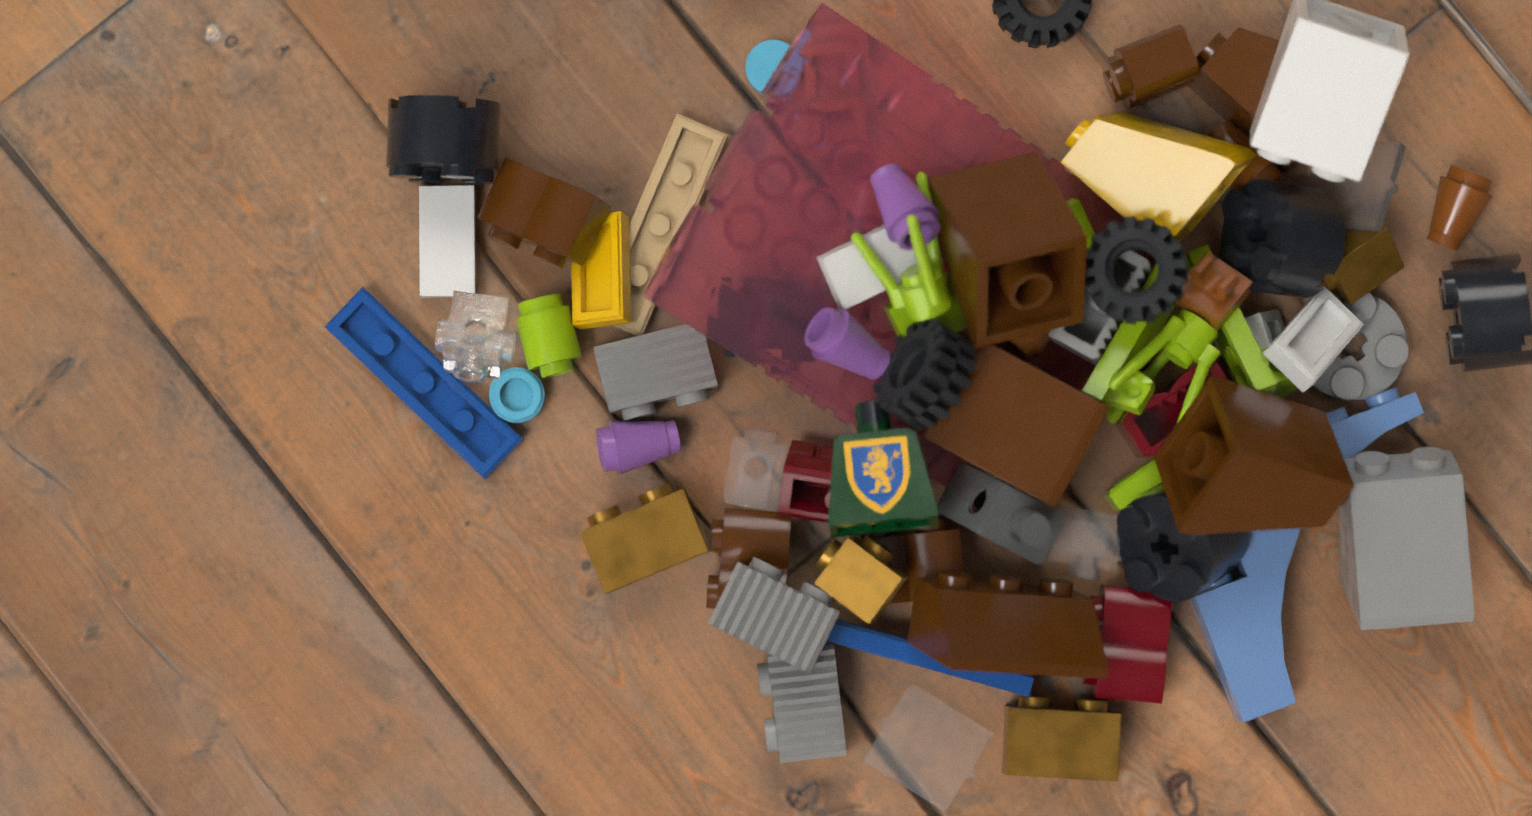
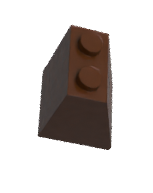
(1235, 75)
(1010, 249)
(1019, 425)
(1251, 463)

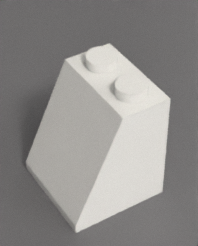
(1329, 88)

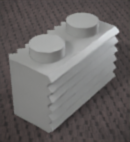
(1094, 334)
(655, 370)
(774, 615)
(805, 708)

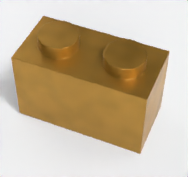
(644, 539)
(1061, 741)

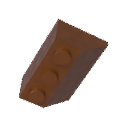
(1007, 626)

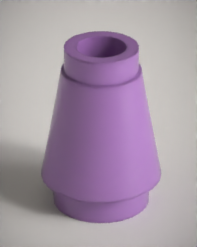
(898, 199)
(845, 343)
(635, 443)

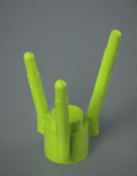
(922, 285)
(1181, 341)

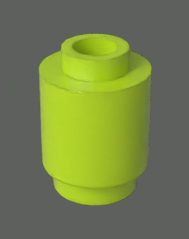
(548, 335)

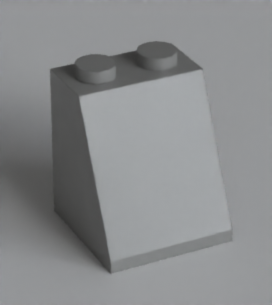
(1405, 540)

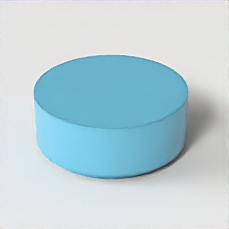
(763, 61)
(517, 395)

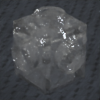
(476, 337)

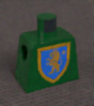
(879, 478)

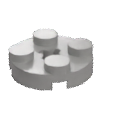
(1382, 351)

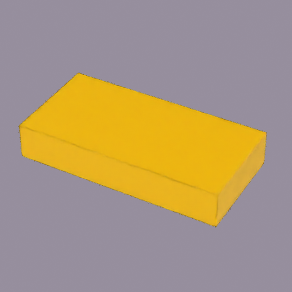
(603, 284)

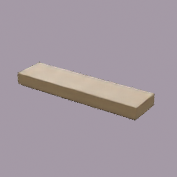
(671, 191)

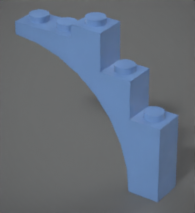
(1244, 613)

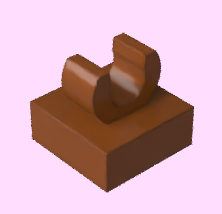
(1214, 290)

